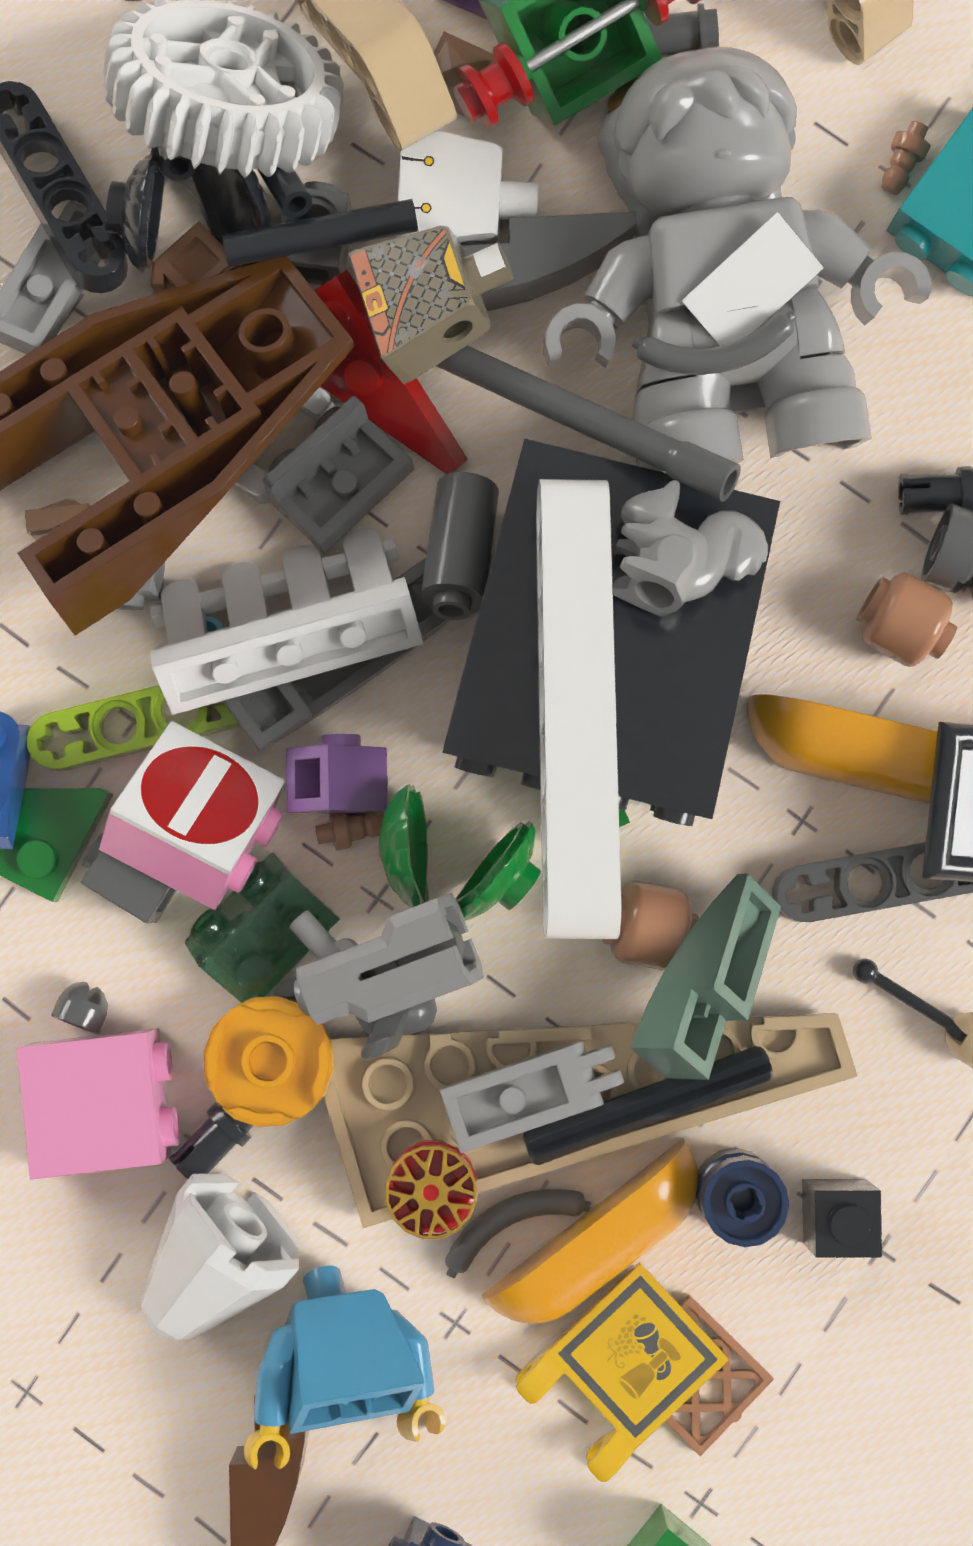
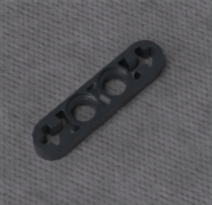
(59, 185)

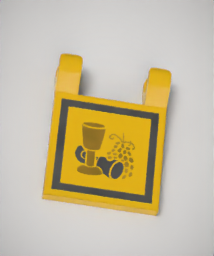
(632, 1359)

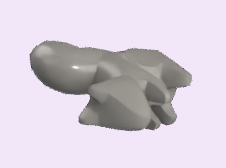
(676, 562)

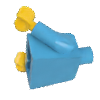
(339, 1365)

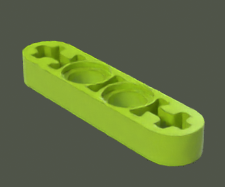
(148, 710)

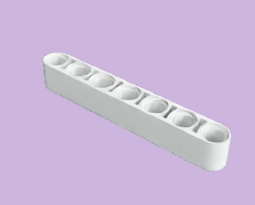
(577, 712)

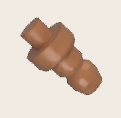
(908, 149)
(345, 829)

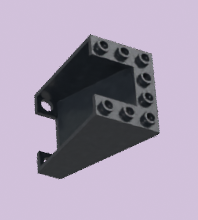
(672, 672)

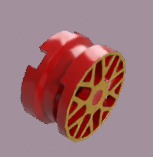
(431, 1189)

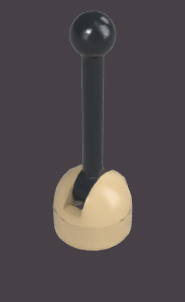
(957, 1029)

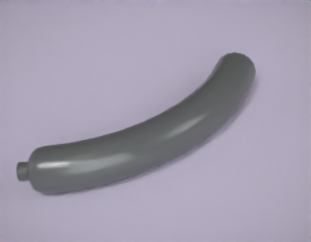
(717, 359)
(505, 1214)

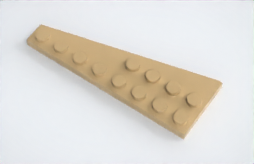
(397, 1099)

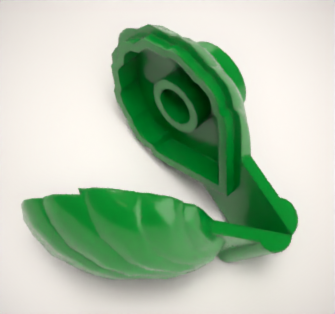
(500, 877)

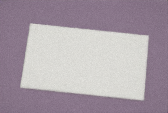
(760, 272)

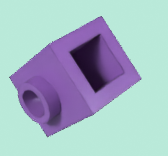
(336, 777)

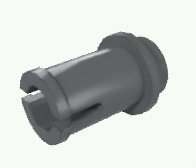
(686, 31)

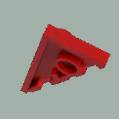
(393, 406)

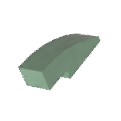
(708, 982)

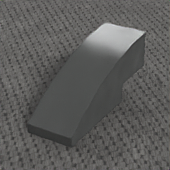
(555, 252)

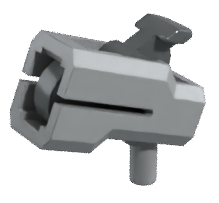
(387, 976)

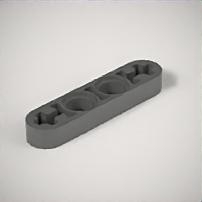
(896, 888)

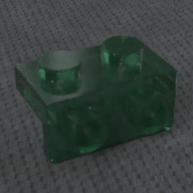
(248, 935)

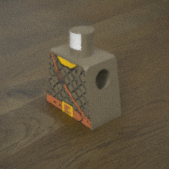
(426, 296)

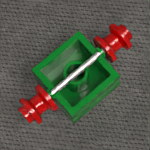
(560, 55)

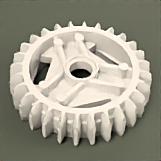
(222, 85)

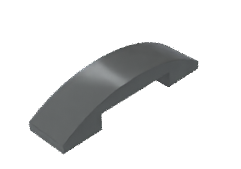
(284, 708)

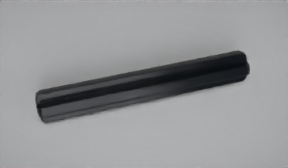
(647, 1106)

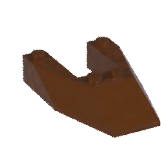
(184, 403)

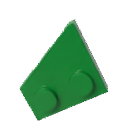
(52, 837)

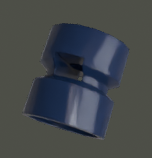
(741, 1197)

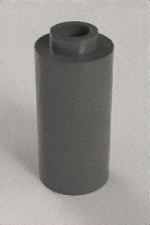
(459, 544)

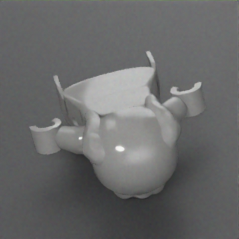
(708, 151)

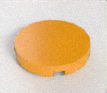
(268, 1062)

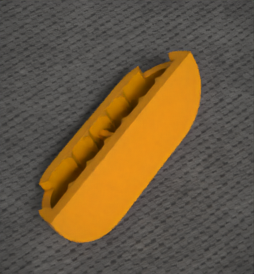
(845, 745)
(600, 1242)

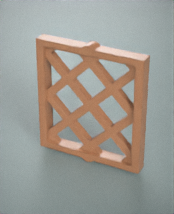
(731, 1410)

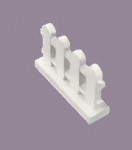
(289, 645)

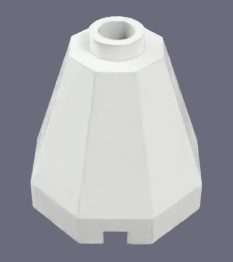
(215, 1258)

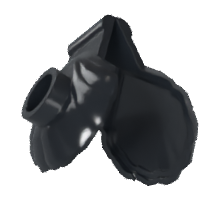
(226, 201)

